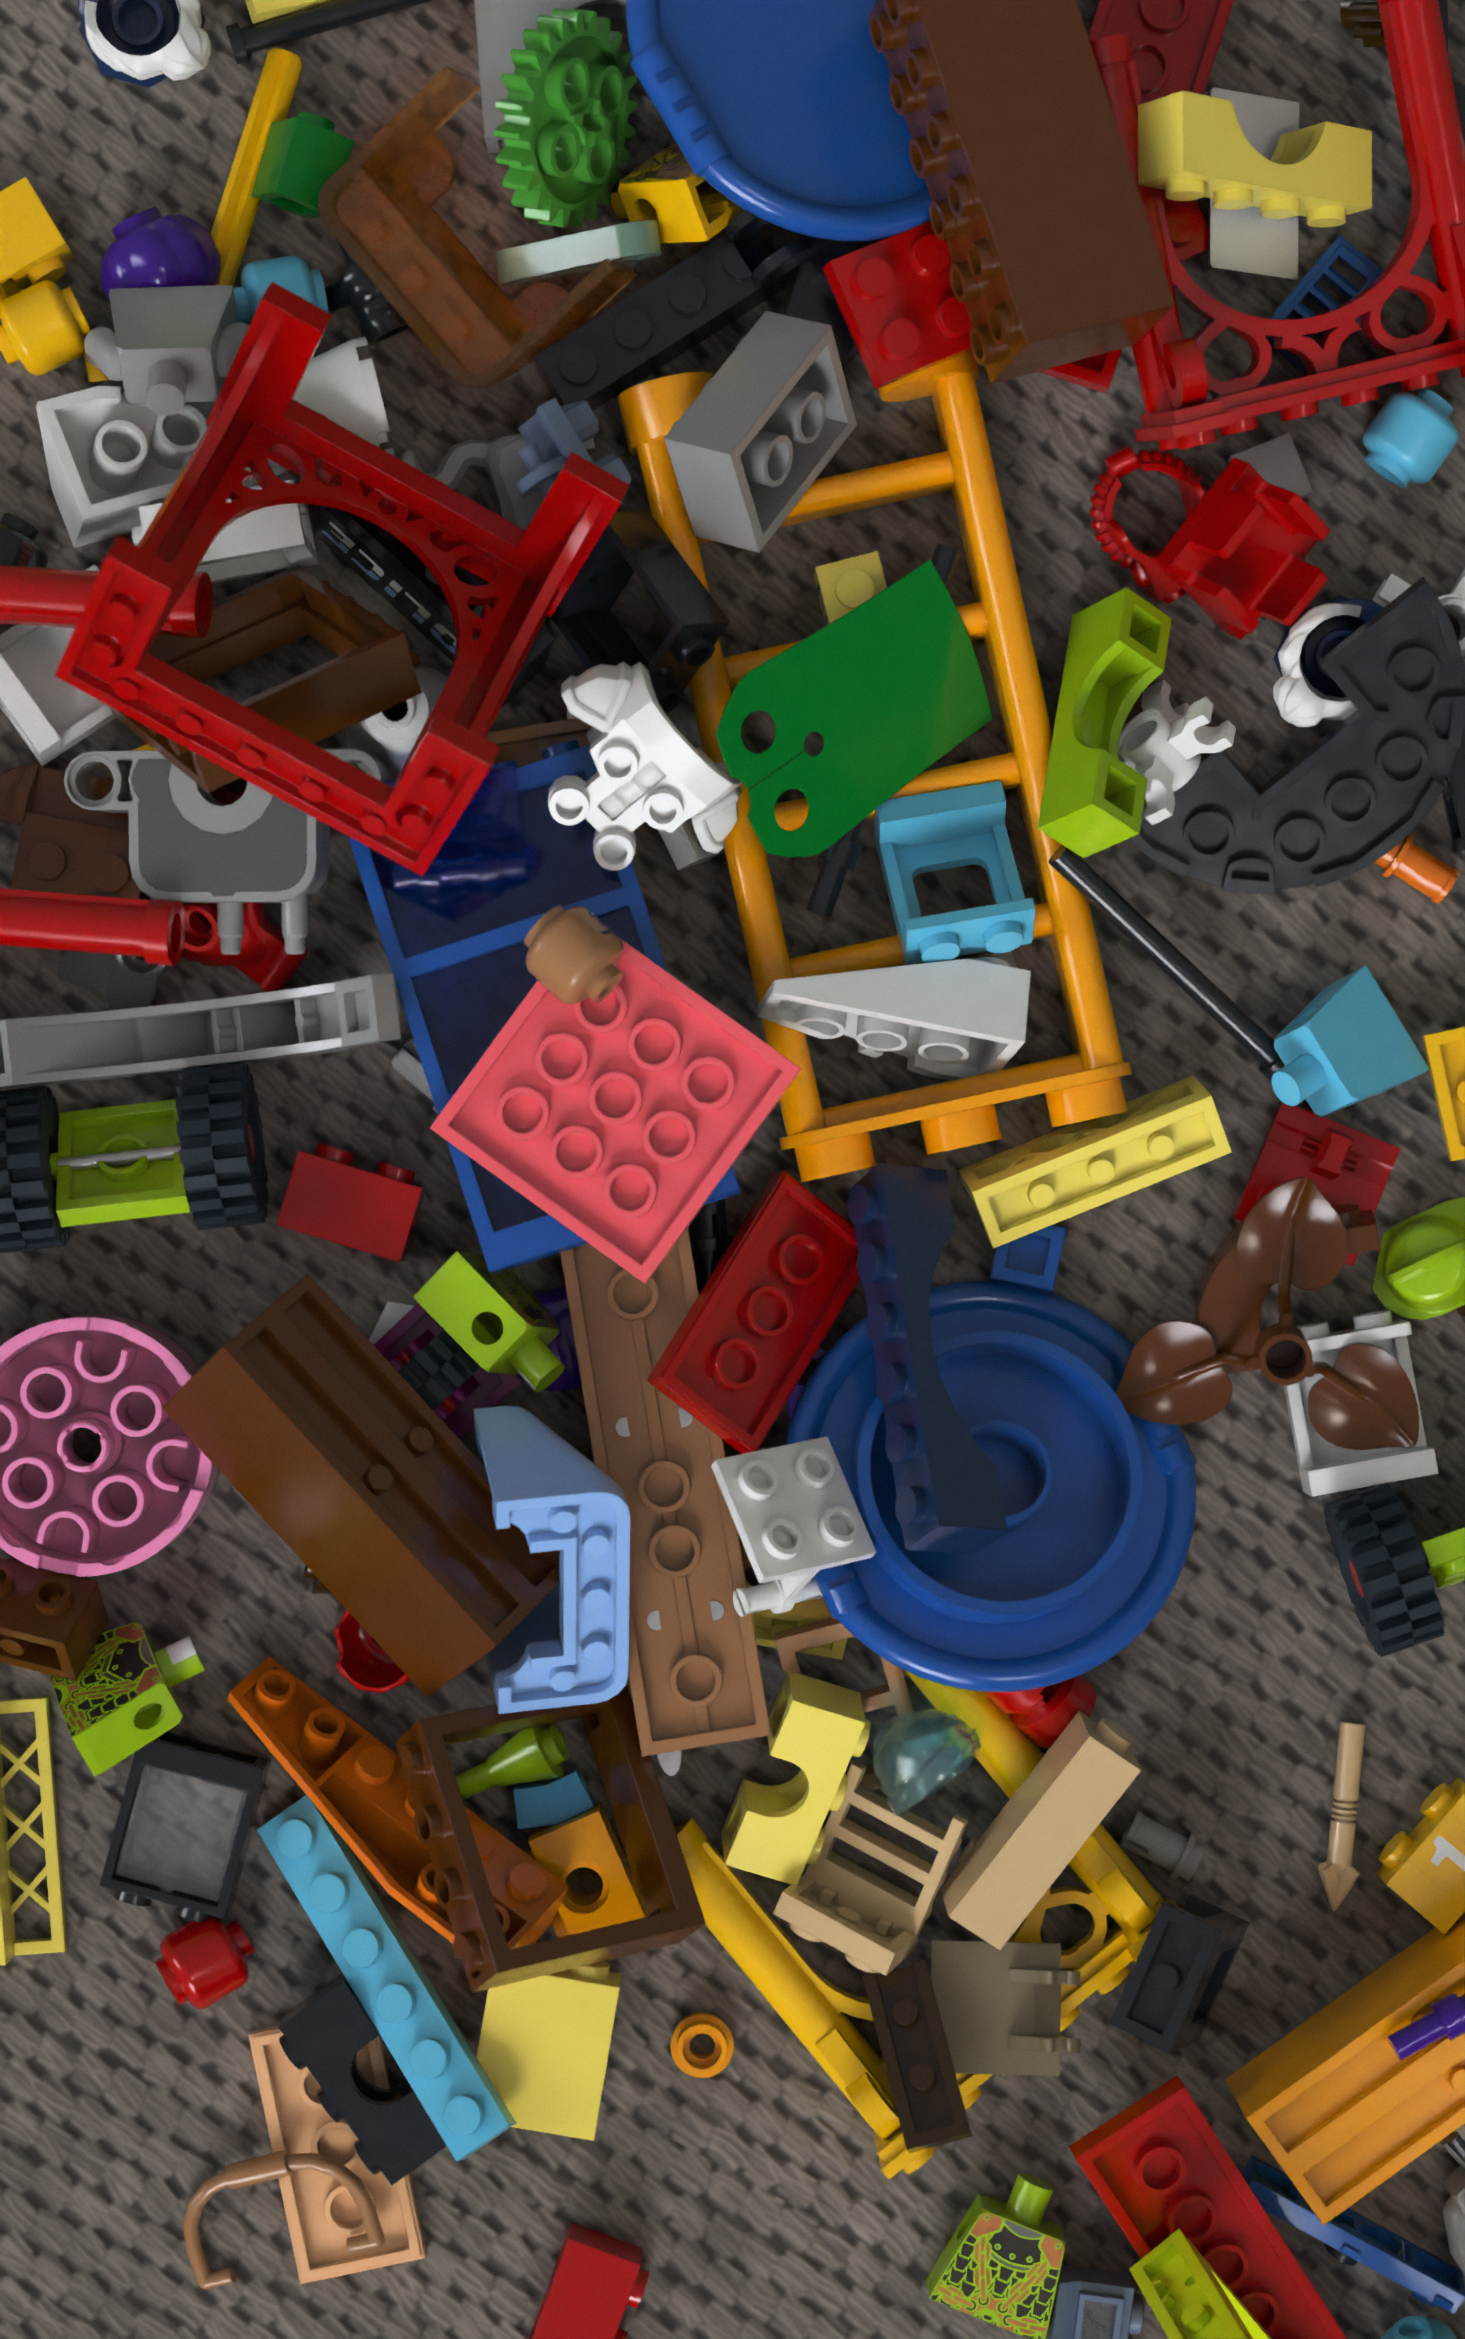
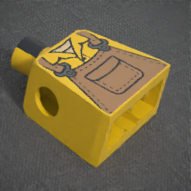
(670, 194)

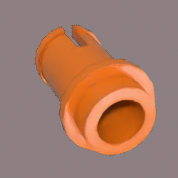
(1419, 869)

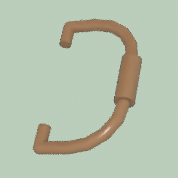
(265, 2169)

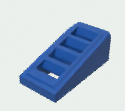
(1307, 286)

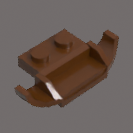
(60, 842)

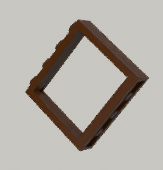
(365, 680)
(459, 1875)

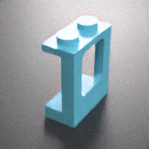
(945, 833)

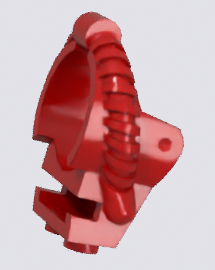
(1142, 564)

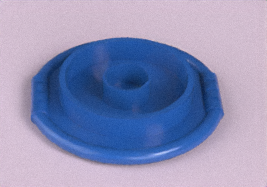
(783, 110)
(1087, 1491)

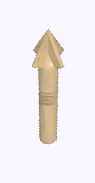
(1337, 1870)

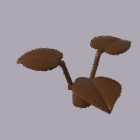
(1289, 1241)

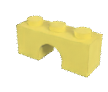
(780, 1826)

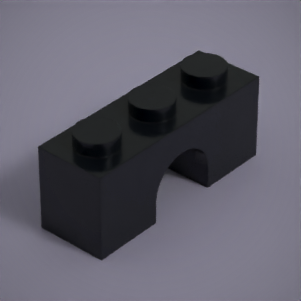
(389, 2123)

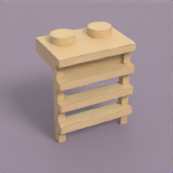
(853, 1907)

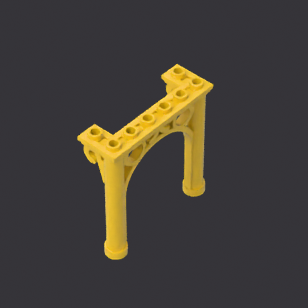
(817, 2007)

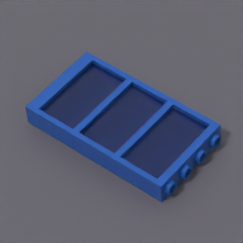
(466, 973)

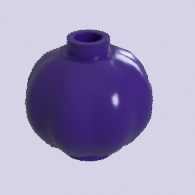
(160, 253)

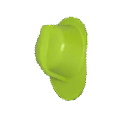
(1424, 1263)

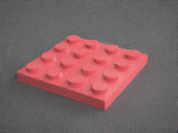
(618, 1108)

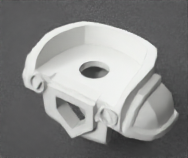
(642, 768)

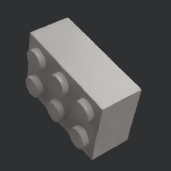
(761, 431)

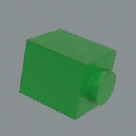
(299, 161)

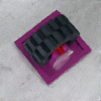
(442, 1370)

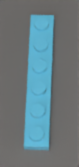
(387, 1979)

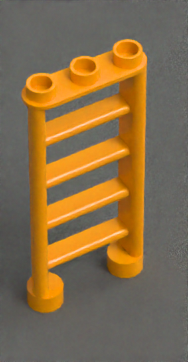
(962, 1109)

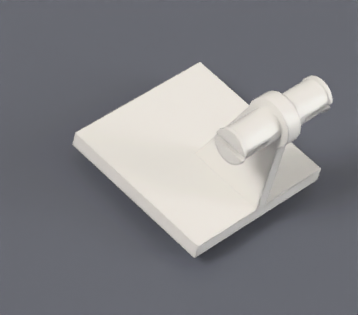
(791, 1520)

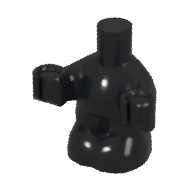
(374, 312)

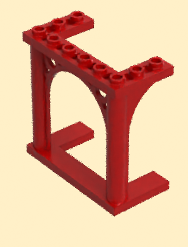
(341, 471)

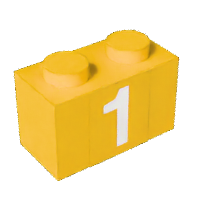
(1430, 1861)

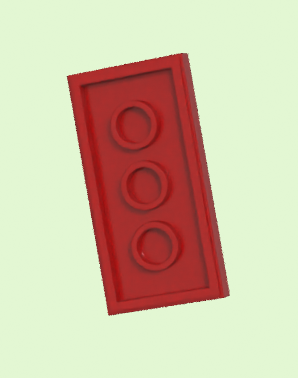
(761, 1314)

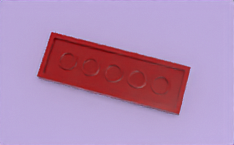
(903, 302)
(1168, 2171)

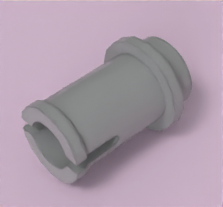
(1163, 1846)

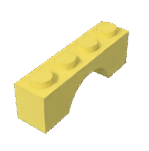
(1198, 151)

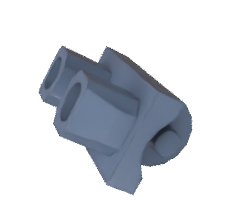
(552, 437)

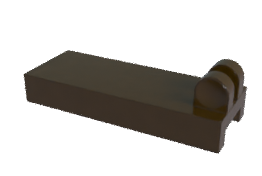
(917, 2057)

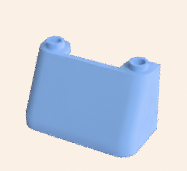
(578, 1636)

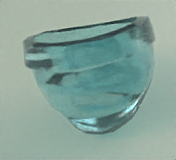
(921, 1754)

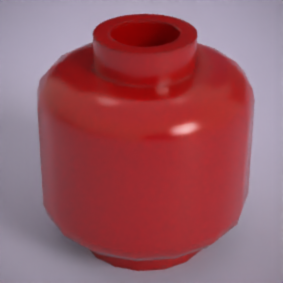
(204, 1961)

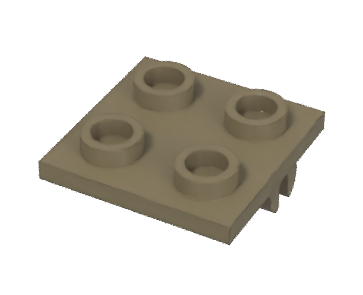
(1002, 2006)

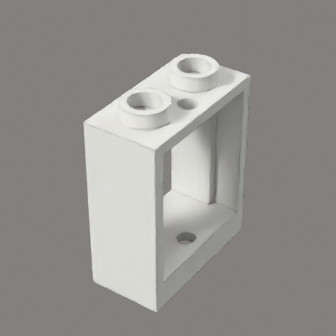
(255, 543)

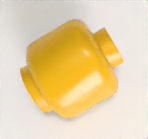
(42, 327)

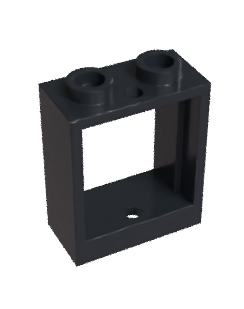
(584, 616)

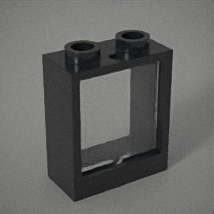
(185, 1826)

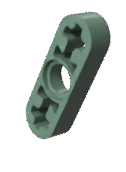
(577, 252)

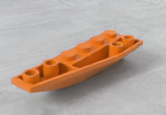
(372, 1809)

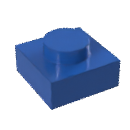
(1030, 1260)

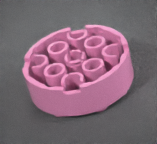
(149, 1473)

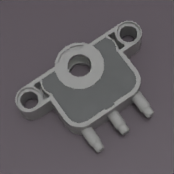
(210, 852)

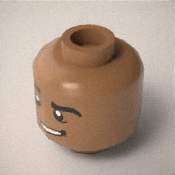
(574, 954)

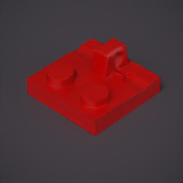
(1338, 1159)

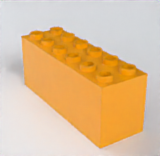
(1340, 2099)

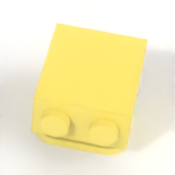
(550, 2047)

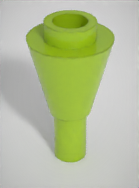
(525, 1758)

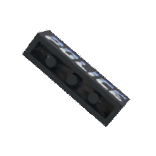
(411, 586)

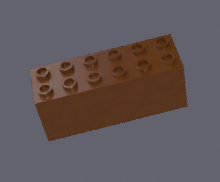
(1023, 178)
(364, 1485)

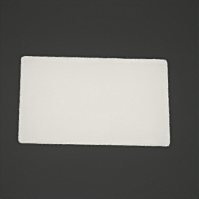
(1242, 237)

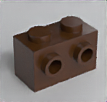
(48, 1619)

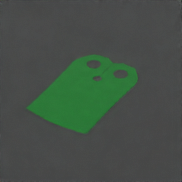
(885, 692)

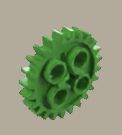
(566, 117)

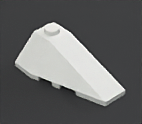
(115, 457)
(940, 1015)

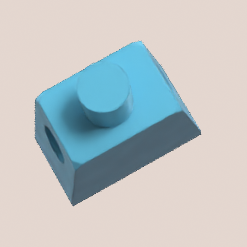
(1344, 1048)

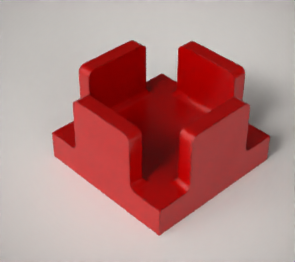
(1246, 552)

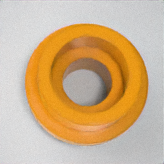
(702, 2065)

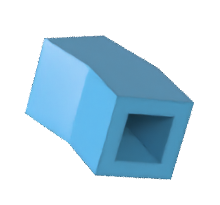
(552, 1800)

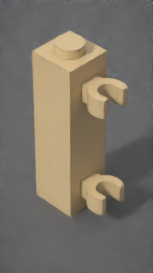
(1040, 1829)

